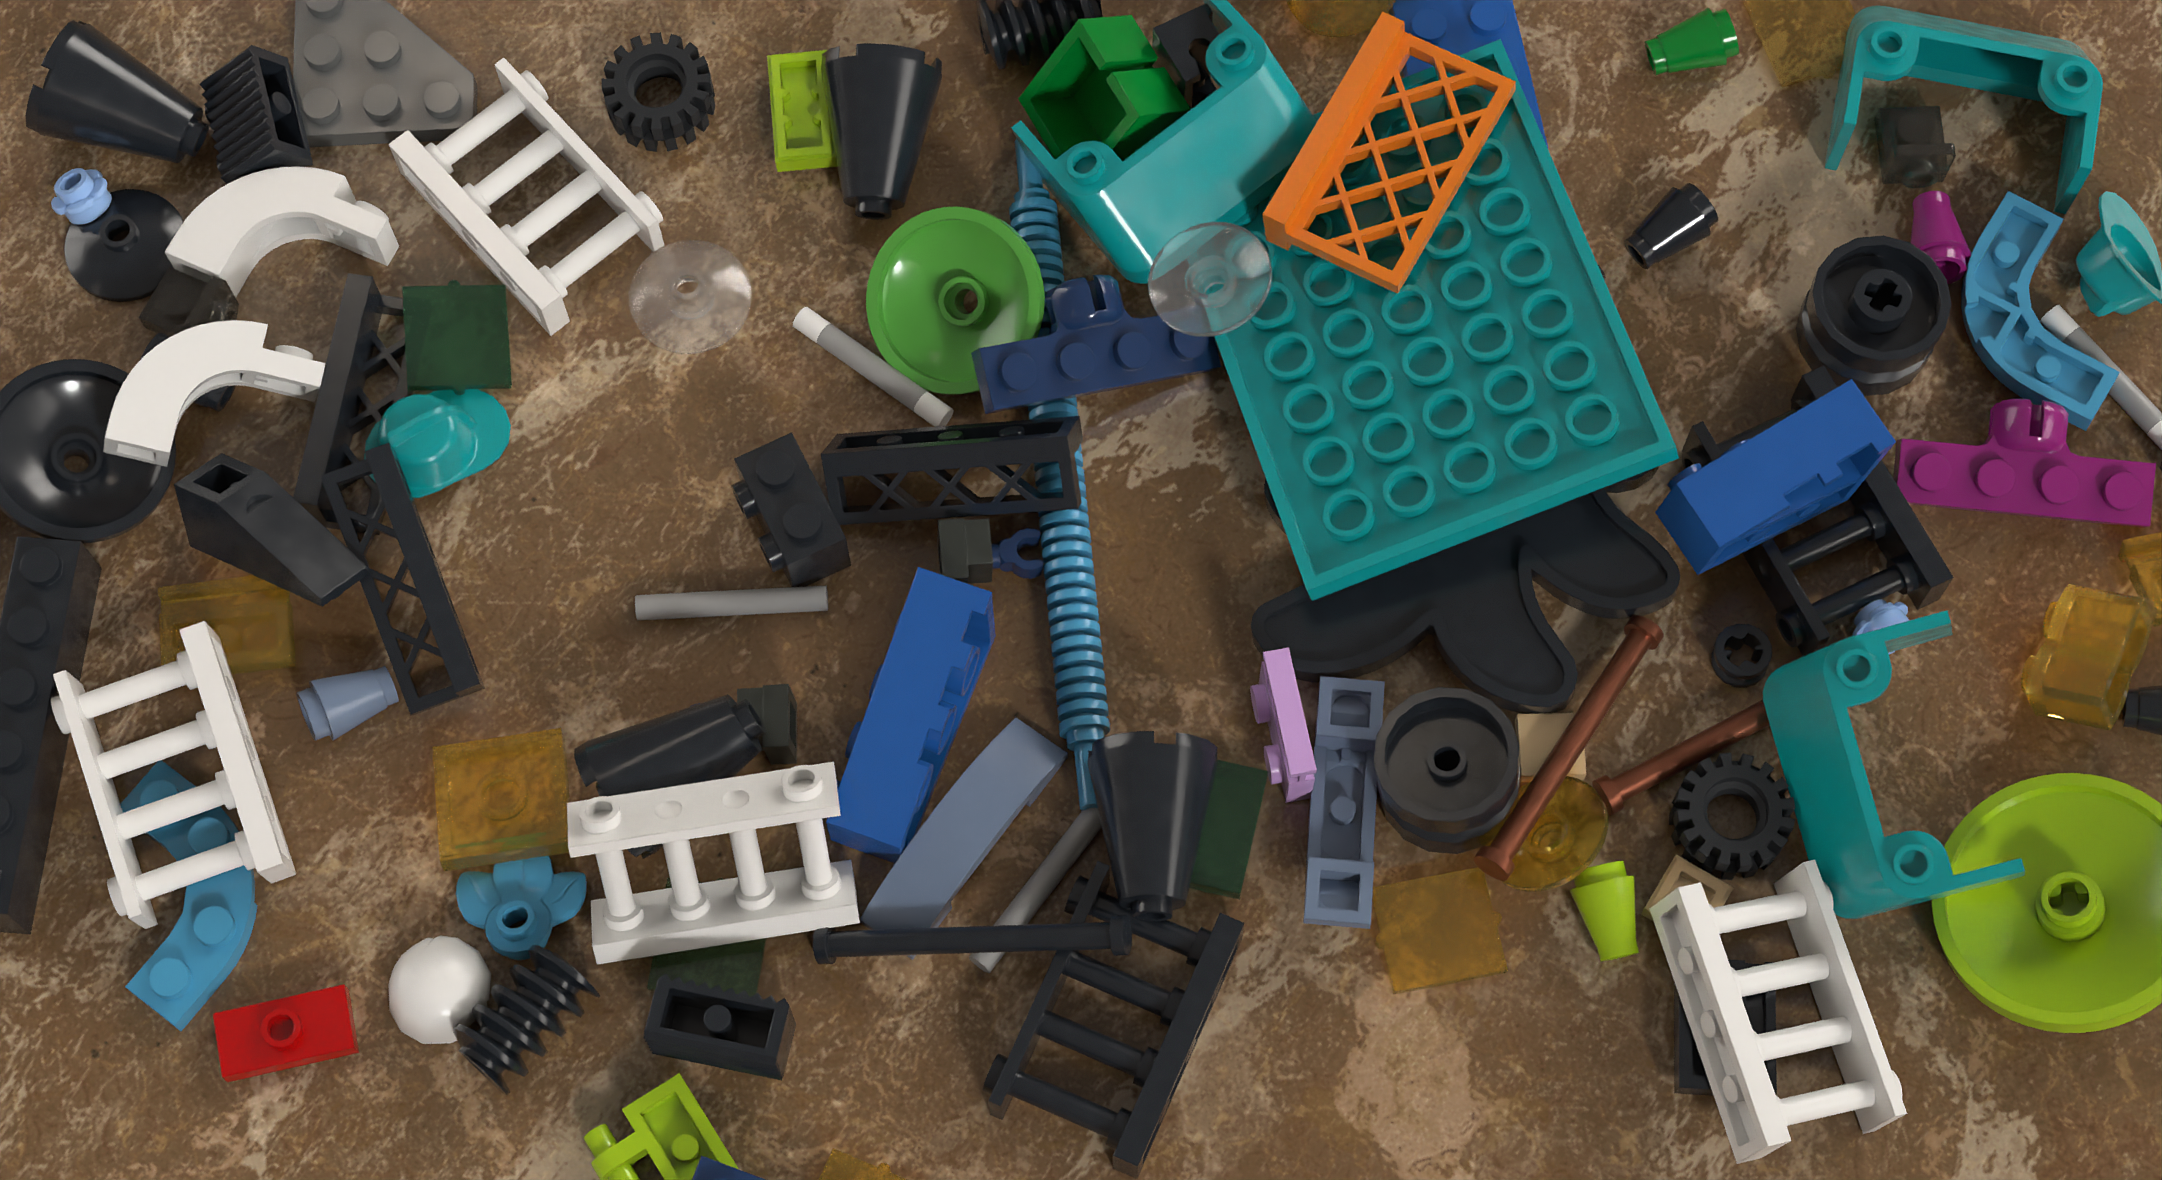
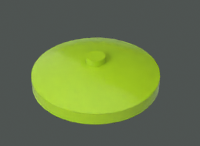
(2083, 926)

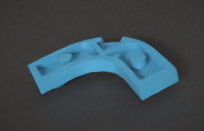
(2005, 326)
(215, 911)

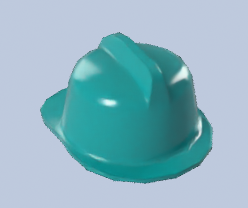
(2119, 262)
(442, 437)

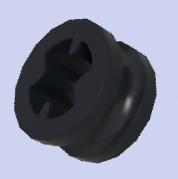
(1747, 673)

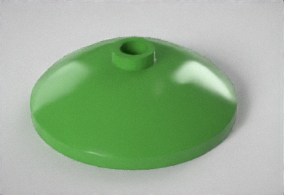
(921, 288)

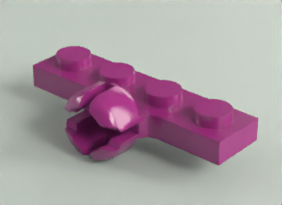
(2025, 472)

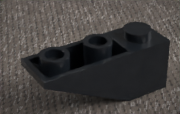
(263, 530)

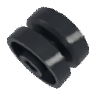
(1874, 314)
(1447, 769)

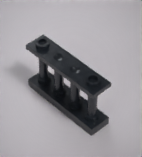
(1879, 515)
(1153, 1070)

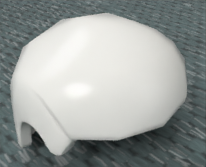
(437, 988)

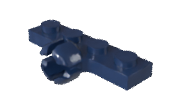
(1088, 351)

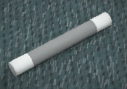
(872, 367)
(2123, 391)

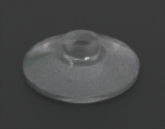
(1206, 257)
(696, 319)

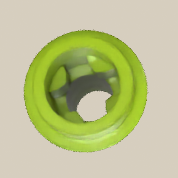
(1608, 908)

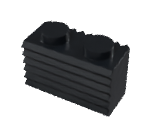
(255, 115)
(720, 1027)

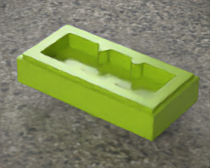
(799, 112)

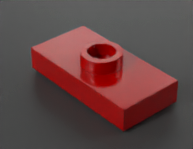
(285, 1033)

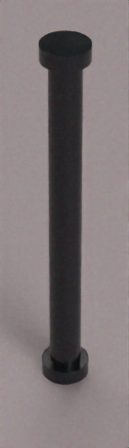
(1112, 935)

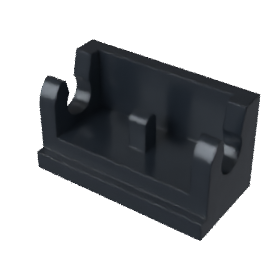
(1182, 51)

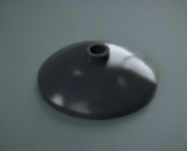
(65, 413)

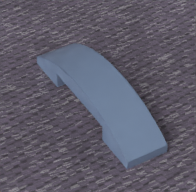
(1343, 804)
(964, 829)

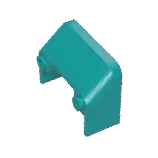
(1899, 43)
(1198, 169)
(1830, 785)

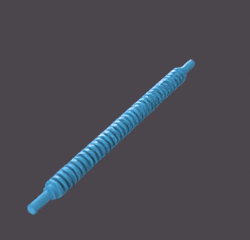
(1064, 532)

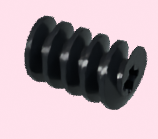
(1029, 26)
(522, 1016)

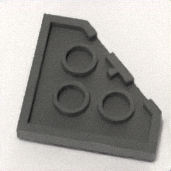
(373, 75)

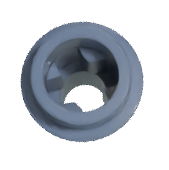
(345, 701)

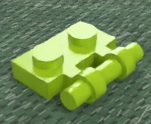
(667, 1128)

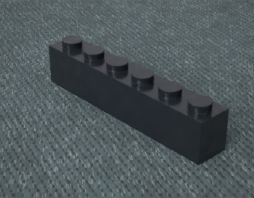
(41, 634)

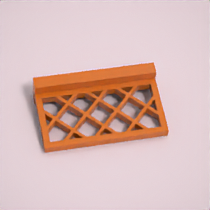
(1336, 142)

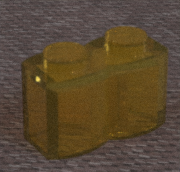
(2087, 656)

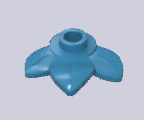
(518, 893)

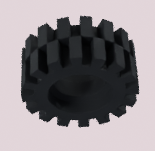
(652, 62)
(1739, 779)

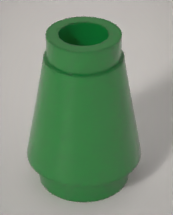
(1694, 43)

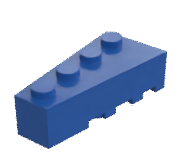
(912, 714)

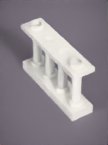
(505, 248)
(237, 786)
(722, 910)
(1721, 1028)

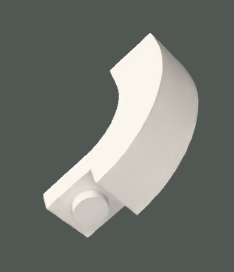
(271, 208)
(192, 365)

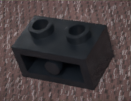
(792, 512)

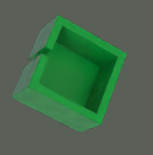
(1102, 89)

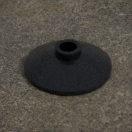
(127, 267)

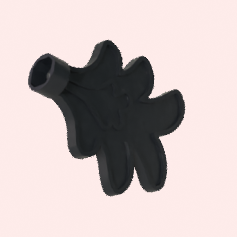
(1483, 602)

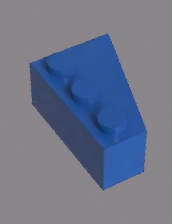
(1775, 478)

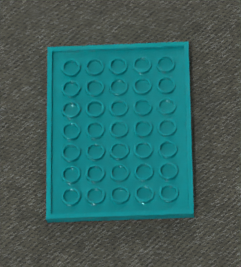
(1464, 394)

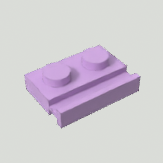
(1279, 704)

